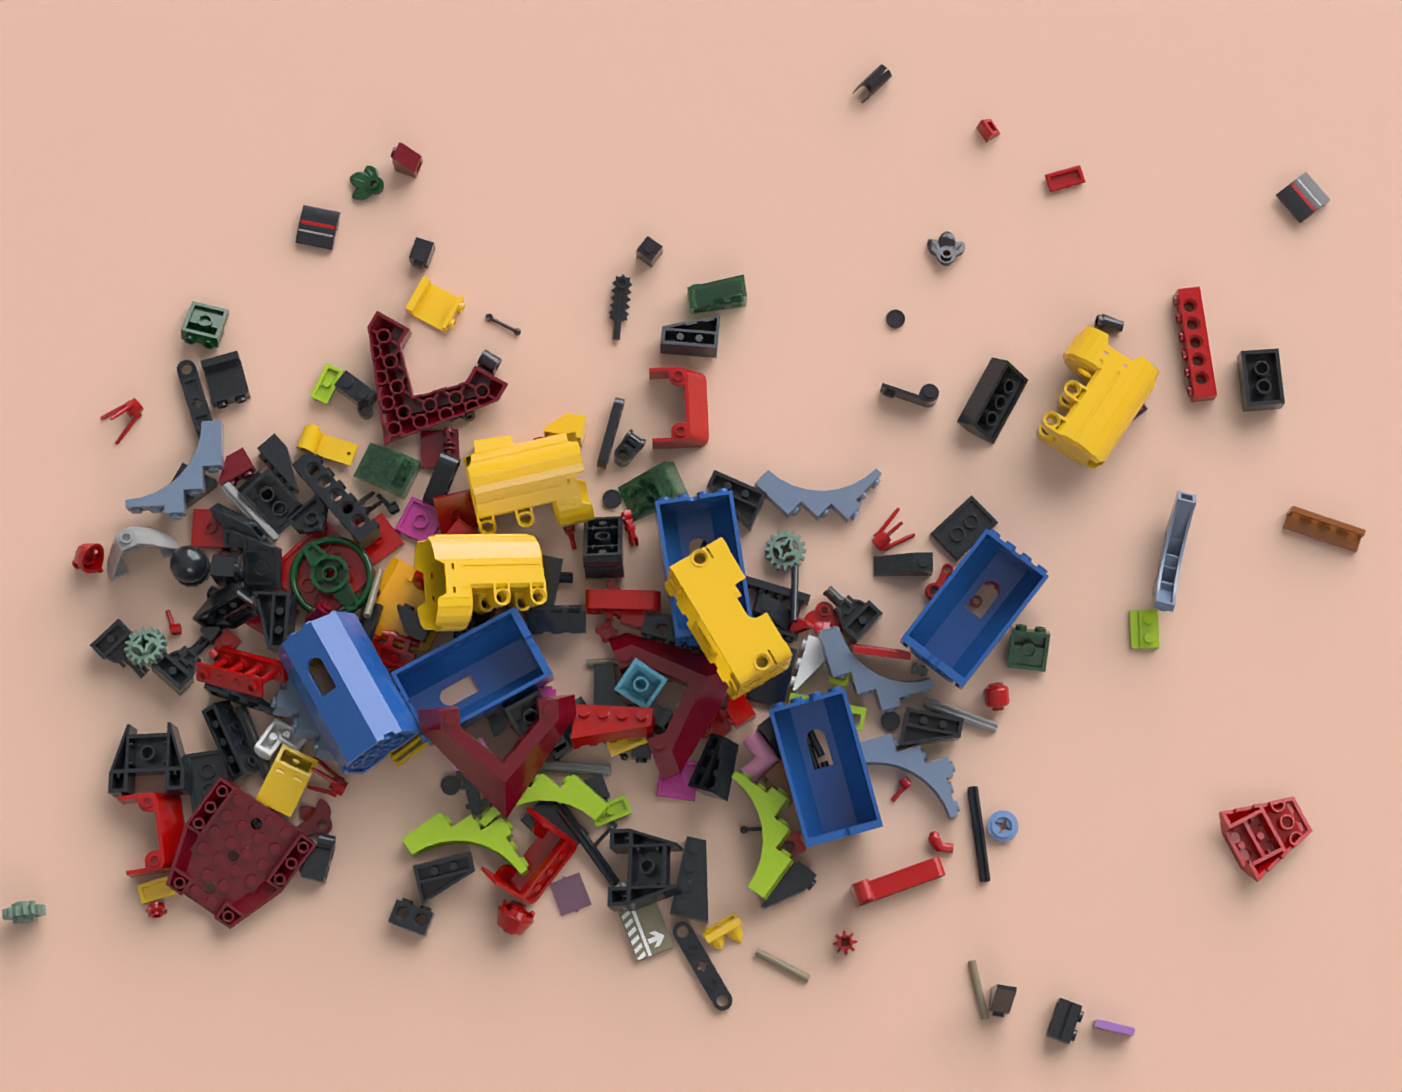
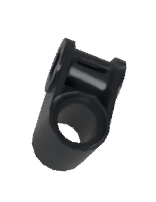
(630, 446)

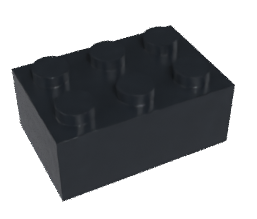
(1260, 380)

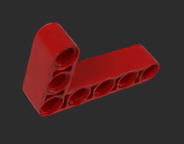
(895, 882)

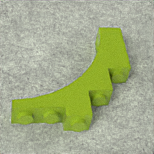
(573, 792)
(438, 833)
(773, 862)

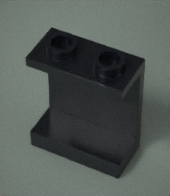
(226, 379)

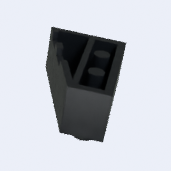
(691, 338)
(277, 616)
(928, 727)
(715, 768)
(441, 873)

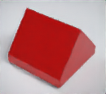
(988, 129)
(800, 626)

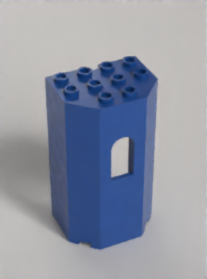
(693, 518)
(954, 638)
(495, 654)
(365, 711)
(834, 798)

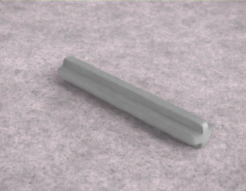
(248, 510)
(969, 718)
(577, 768)

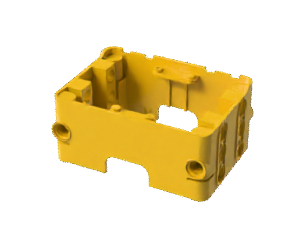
(740, 646)

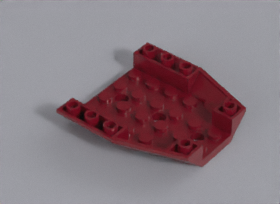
(265, 858)

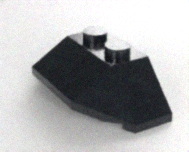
(227, 608)

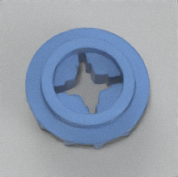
(1011, 823)

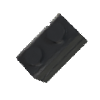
(1064, 1021)

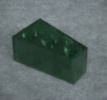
(717, 295)

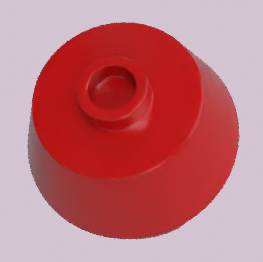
(514, 917)

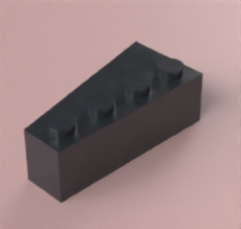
(692, 880)

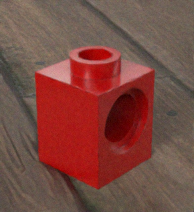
(798, 843)

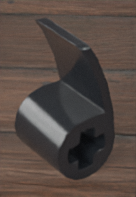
(489, 362)

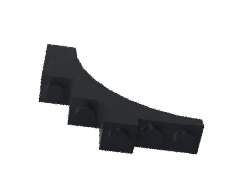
(606, 695)

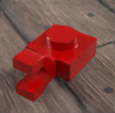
(226, 639)

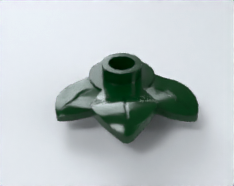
(364, 182)

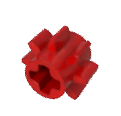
(843, 937)

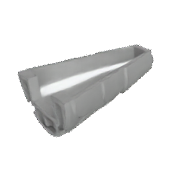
(133, 539)

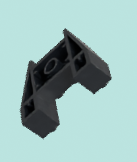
(150, 756)
(647, 870)

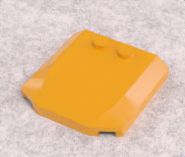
(397, 589)

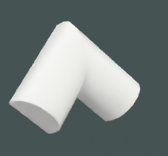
(276, 735)

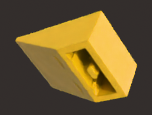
(286, 780)

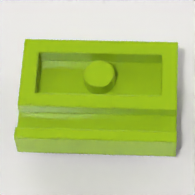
(1144, 629)

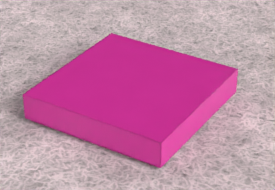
(418, 520)
(677, 786)

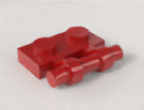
(395, 656)

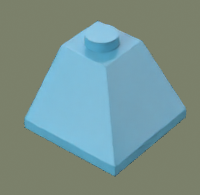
(640, 683)

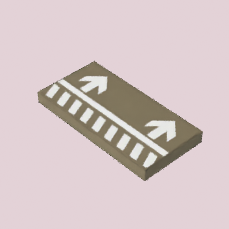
(645, 930)

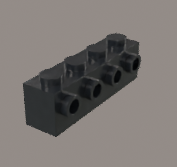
(230, 740)

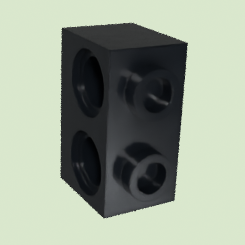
(409, 921)

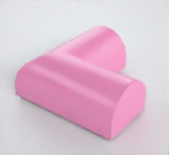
(764, 757)

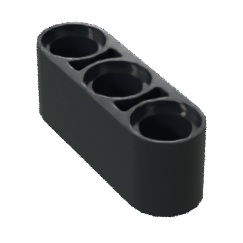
(441, 477)

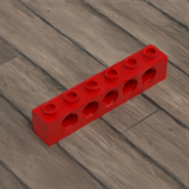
(1193, 298)

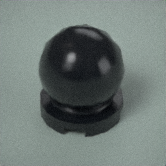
(190, 566)

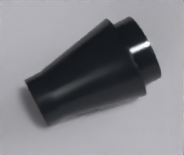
(1108, 324)

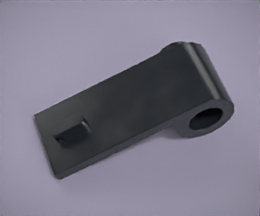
(926, 398)

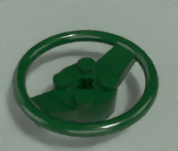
(339, 584)

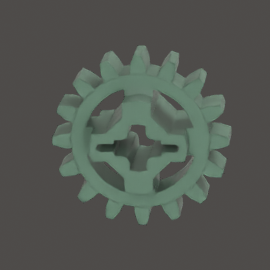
(791, 554)
(147, 645)
(24, 912)

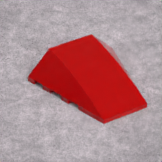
(1263, 833)

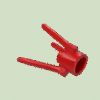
(132, 408)
(882, 540)
(337, 783)

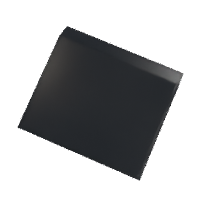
(211, 633)

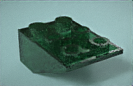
(388, 470)
(649, 486)

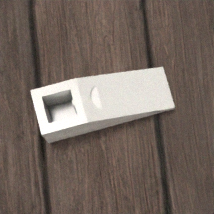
(809, 663)

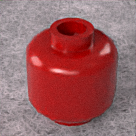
(996, 696)

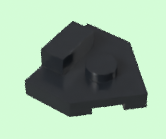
(310, 517)

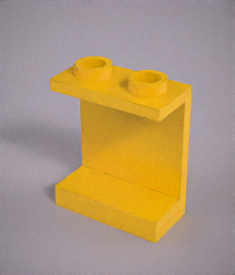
(435, 306)

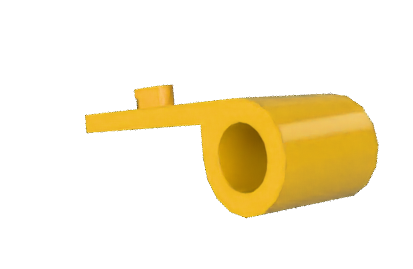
(326, 446)

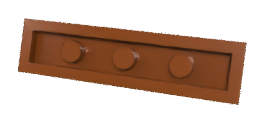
(1323, 528)

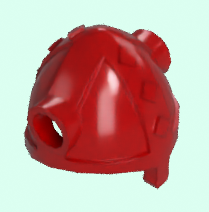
(89, 558)

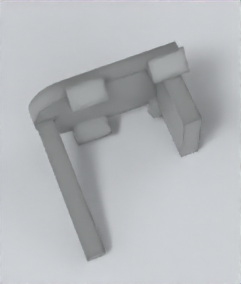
(919, 670)

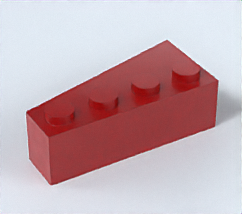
(610, 723)

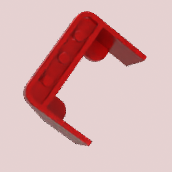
(695, 430)
(169, 824)
(545, 861)

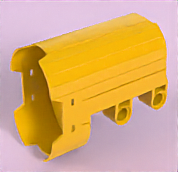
(1104, 407)
(529, 477)
(474, 570)

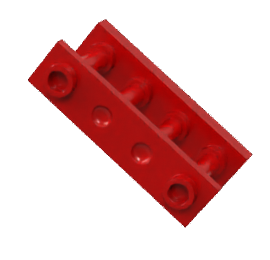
(248, 663)

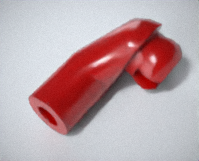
(938, 845)

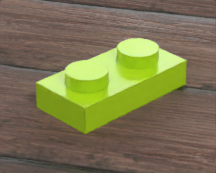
(325, 386)
(618, 809)

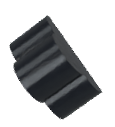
(603, 548)

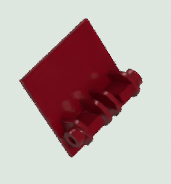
(435, 443)

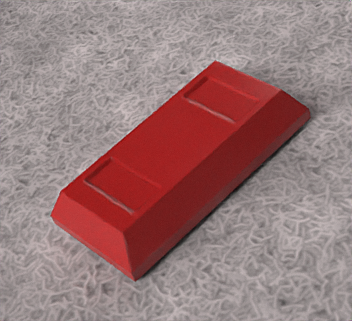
(1065, 178)

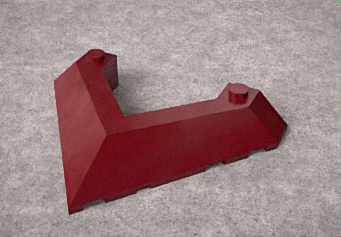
(407, 413)
(696, 707)
(505, 779)

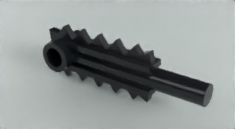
(619, 305)

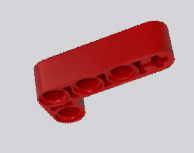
(621, 601)

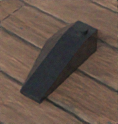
(250, 701)

